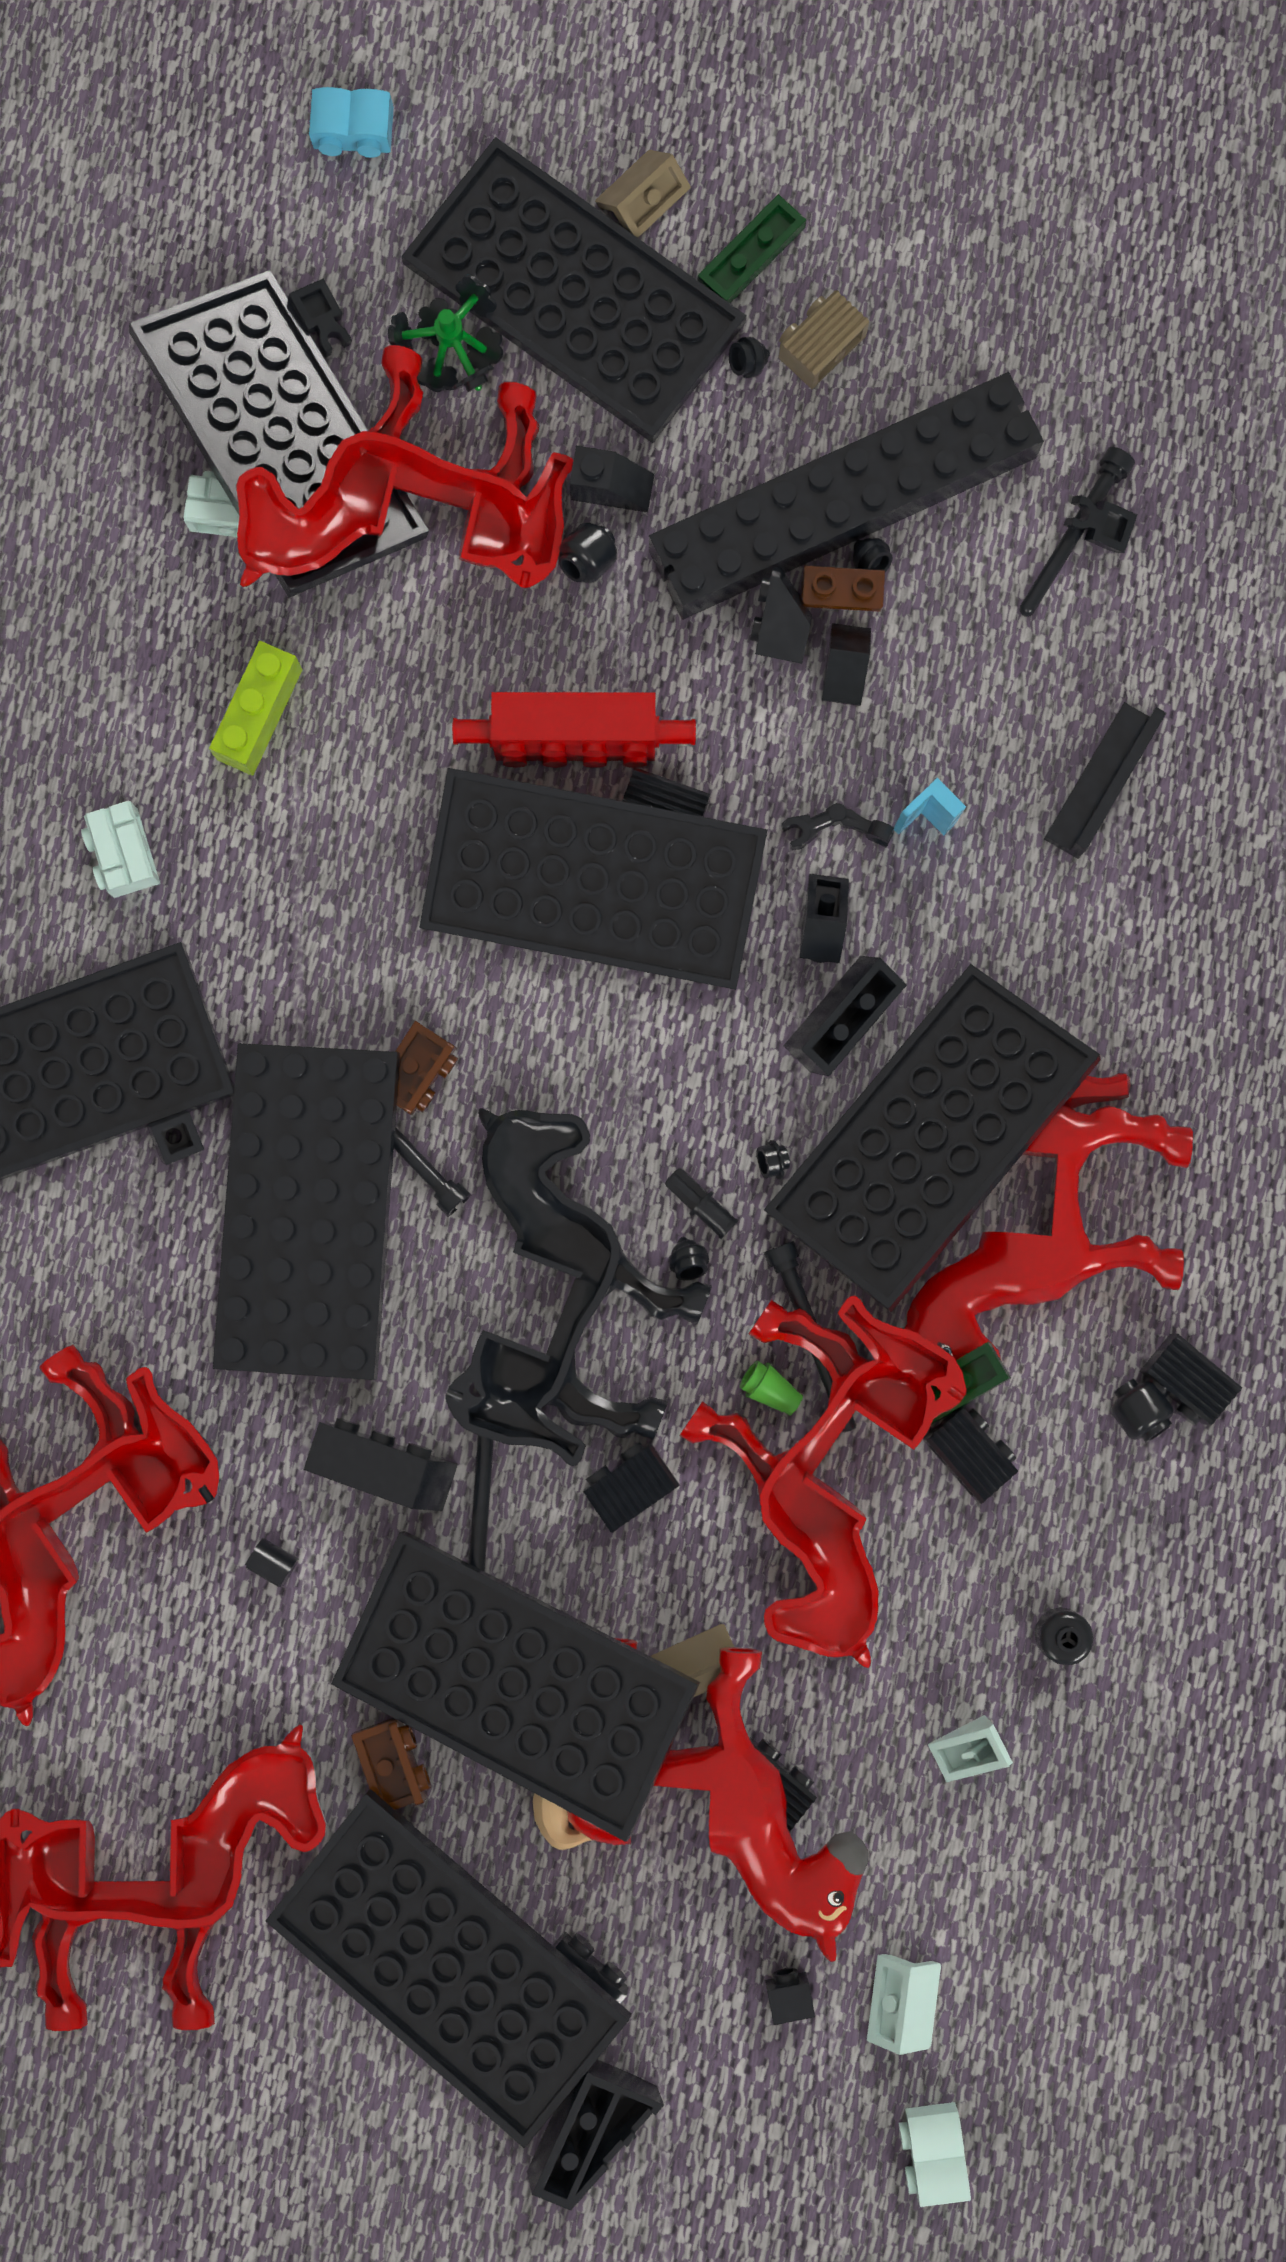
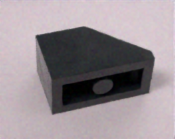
(609, 480)
(824, 919)

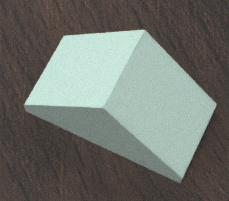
(970, 1750)

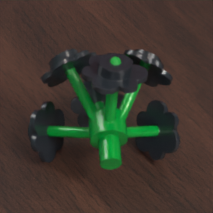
(446, 330)

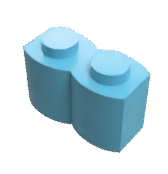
(351, 121)

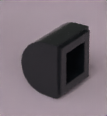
(271, 1562)

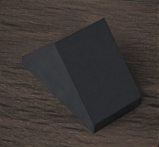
(846, 664)

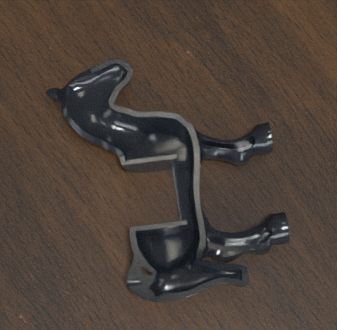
(575, 1241)

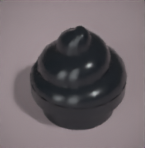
(748, 357)
(872, 554)
(688, 1260)

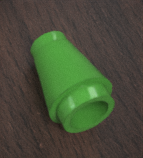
(770, 1388)

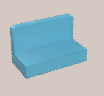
(936, 804)

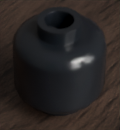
(587, 553)
(1142, 1410)
(1053, 1626)

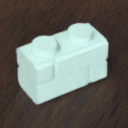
(209, 507)
(120, 849)

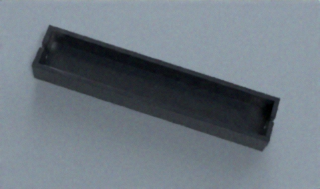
(845, 495)

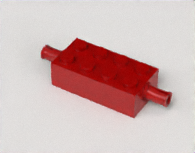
(573, 728)

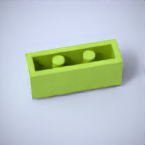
(256, 708)

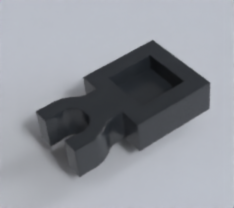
(320, 313)
(1105, 523)

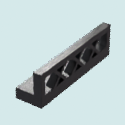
(1103, 779)

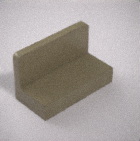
(645, 191)
(698, 1655)

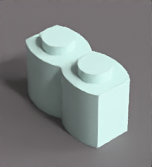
(936, 2153)

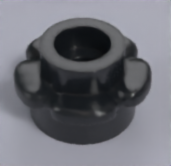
(776, 1158)

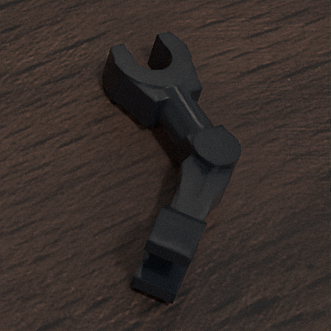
(834, 815)

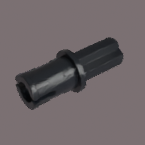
(700, 1202)

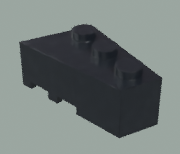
(380, 1466)
(589, 2132)

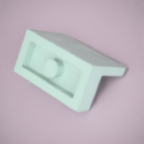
(903, 2004)

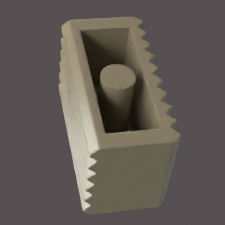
(822, 338)

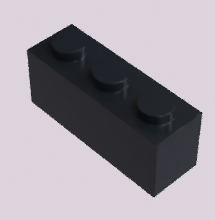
(845, 1015)

